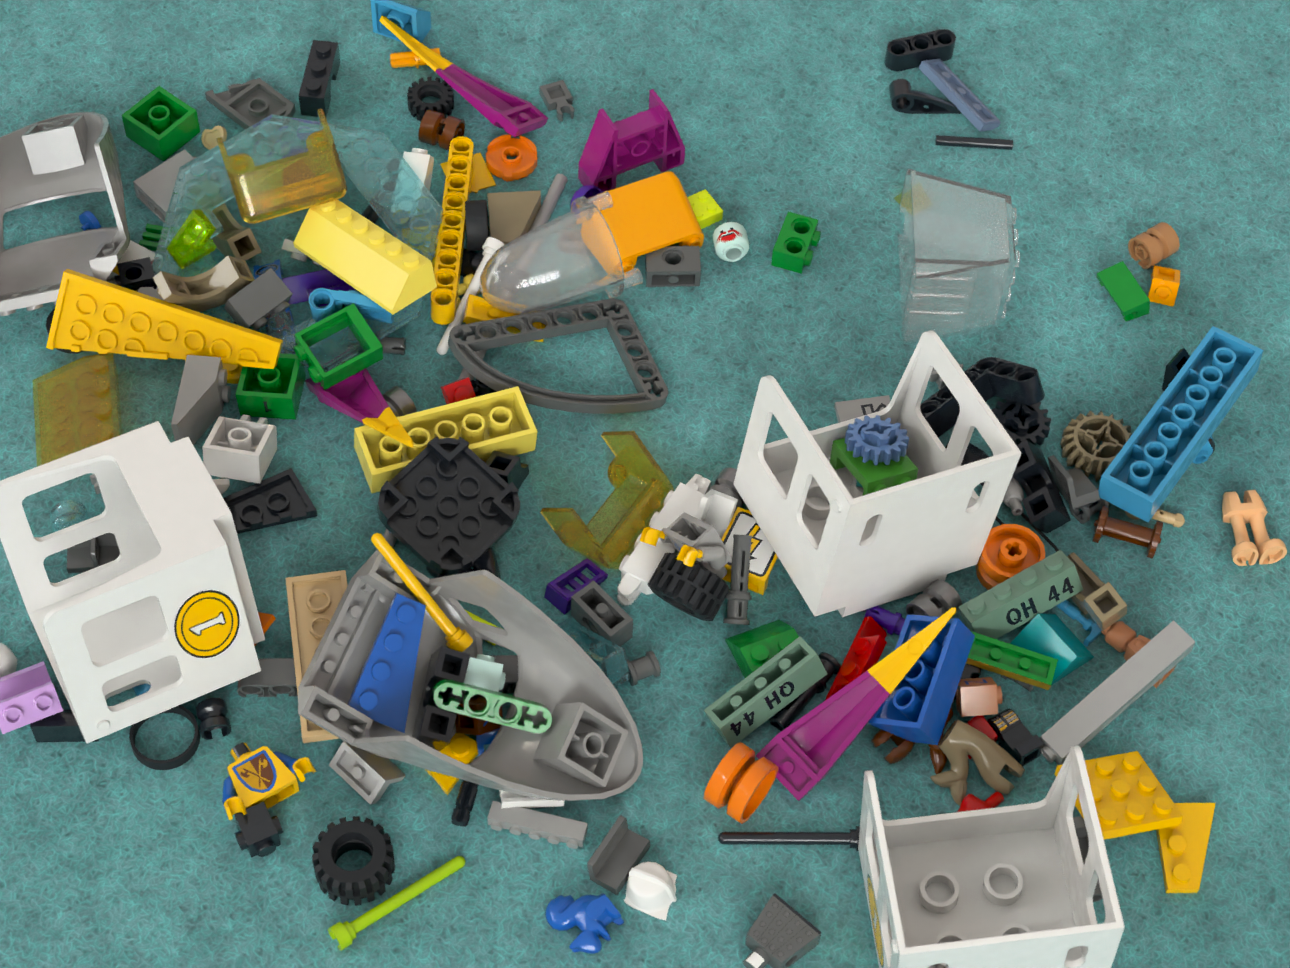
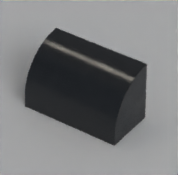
(58, 728)

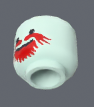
(730, 241)

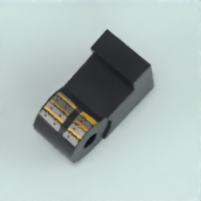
(1015, 737)

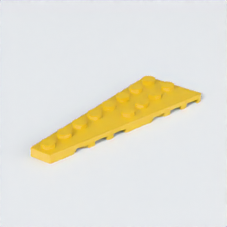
(122, 321)

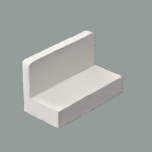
(717, 510)

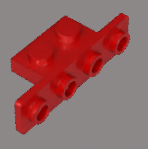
(862, 654)

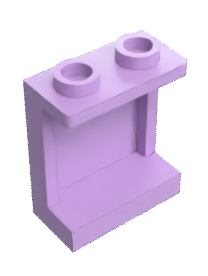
(27, 697)

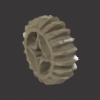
(1084, 435)

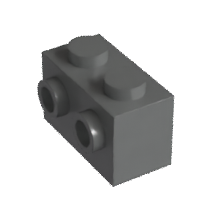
(259, 301)

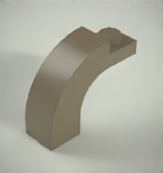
(235, 239)
(206, 289)

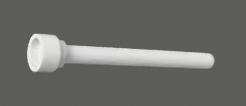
(489, 247)

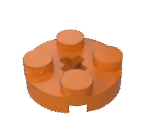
(511, 168)

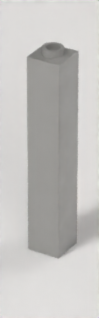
(1117, 693)

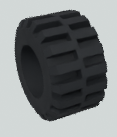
(689, 588)
(357, 883)

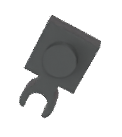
(557, 97)

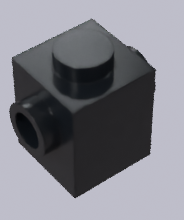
(258, 831)

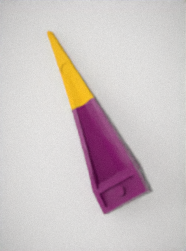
(499, 107)
(362, 401)
(820, 737)

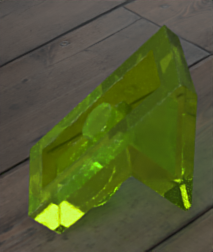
(192, 240)

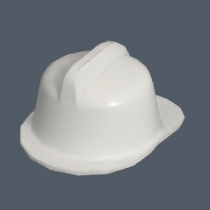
(651, 889)

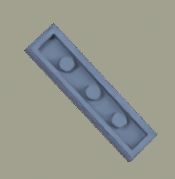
(959, 95)

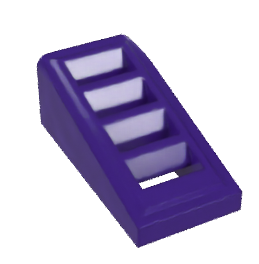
(561, 596)

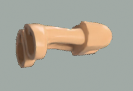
(1253, 512)

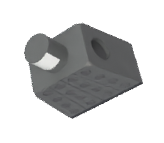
(779, 936)

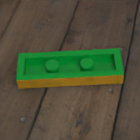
(1012, 661)

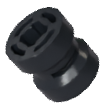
(213, 716)

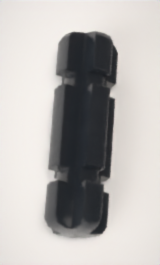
(464, 803)

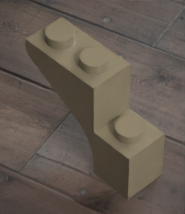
(1097, 598)

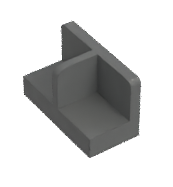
(92, 553)

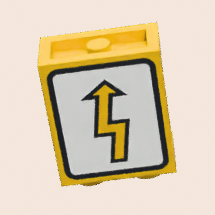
(761, 554)

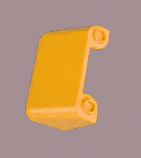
(651, 217)

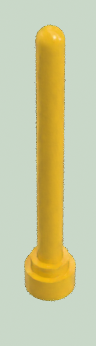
(455, 637)

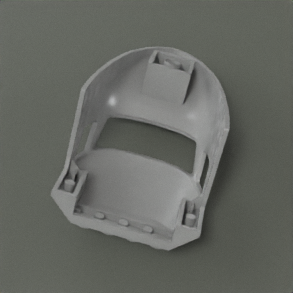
(52, 162)
(592, 736)

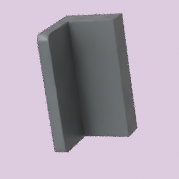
(1073, 484)
(616, 856)

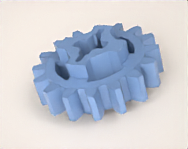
(876, 440)

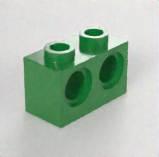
(795, 242)

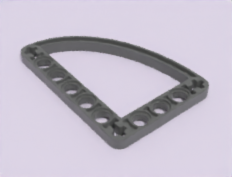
(467, 338)

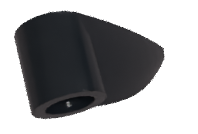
(911, 101)

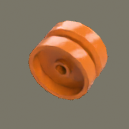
(1007, 553)
(740, 782)

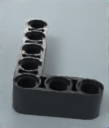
(990, 378)

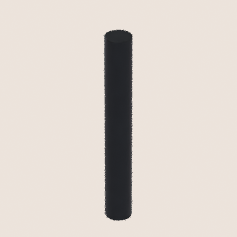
(974, 142)

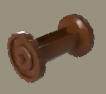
(1127, 531)

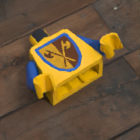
(261, 778)

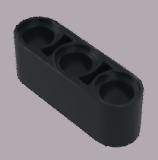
(912, 50)

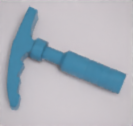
(1075, 614)

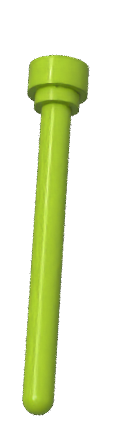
(347, 931)

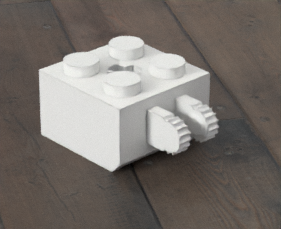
(240, 448)

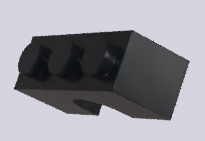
(316, 83)
(1043, 498)
(432, 723)

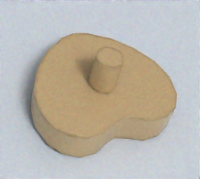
(209, 136)

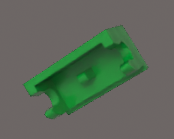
(1124, 291)

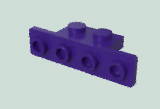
(304, 284)

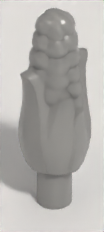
(1014, 497)

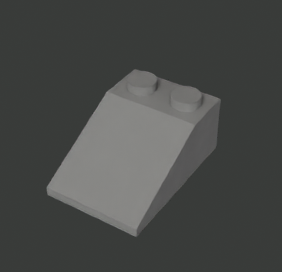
(199, 396)

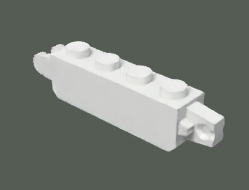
(642, 563)

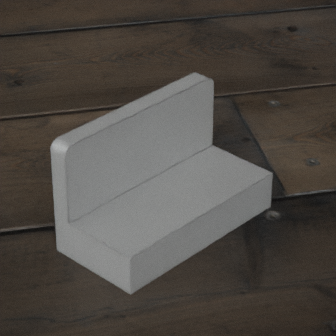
(365, 771)

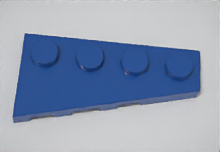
(389, 671)

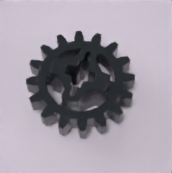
(1023, 419)

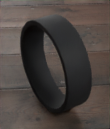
(176, 761)

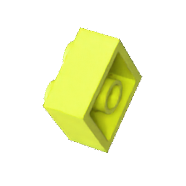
(705, 208)

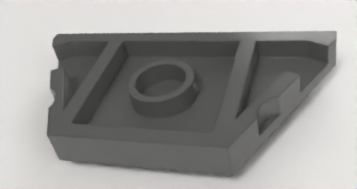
(251, 102)

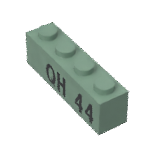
(1022, 596)
(765, 691)

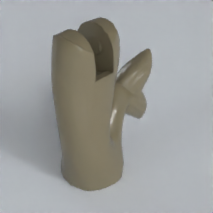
(987, 755)

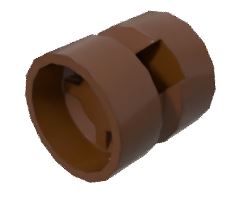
(438, 129)

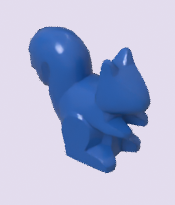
(590, 915)

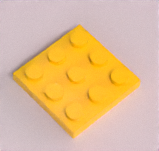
(1128, 796)

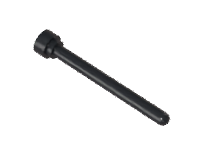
(792, 838)

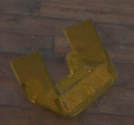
(287, 183)
(626, 512)

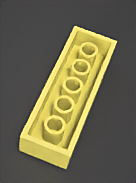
(487, 422)

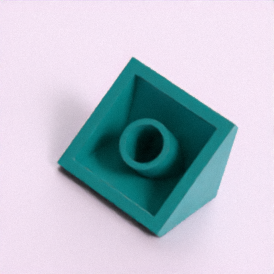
(1052, 638)

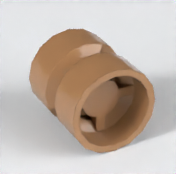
(1154, 245)

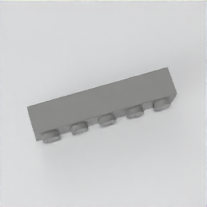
(538, 825)

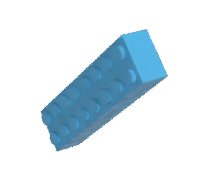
(1179, 424)

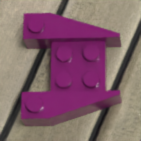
(630, 144)

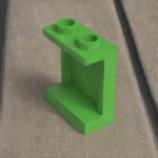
(871, 476)

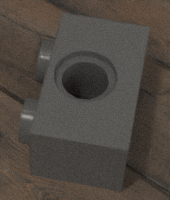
(673, 267)
(601, 614)

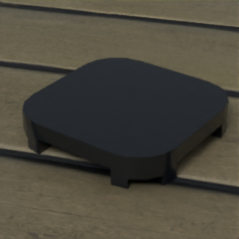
(448, 506)

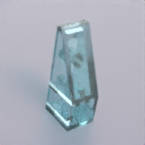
(603, 652)

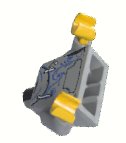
(694, 542)

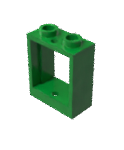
(328, 326)

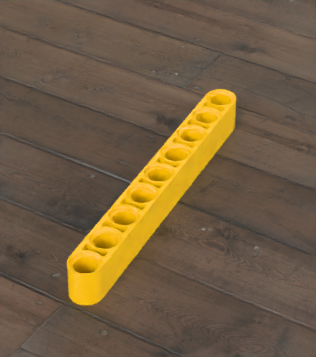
(452, 231)

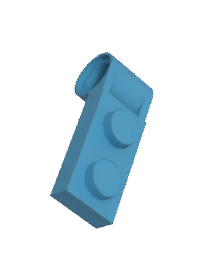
(340, 299)

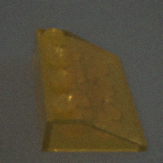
(76, 407)

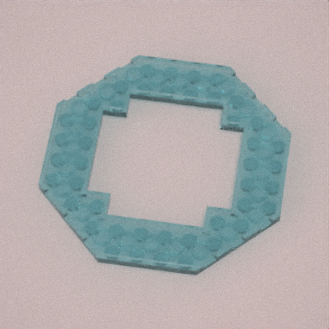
(371, 165)

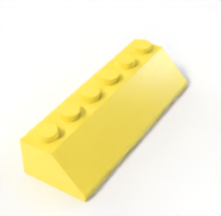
(365, 256)

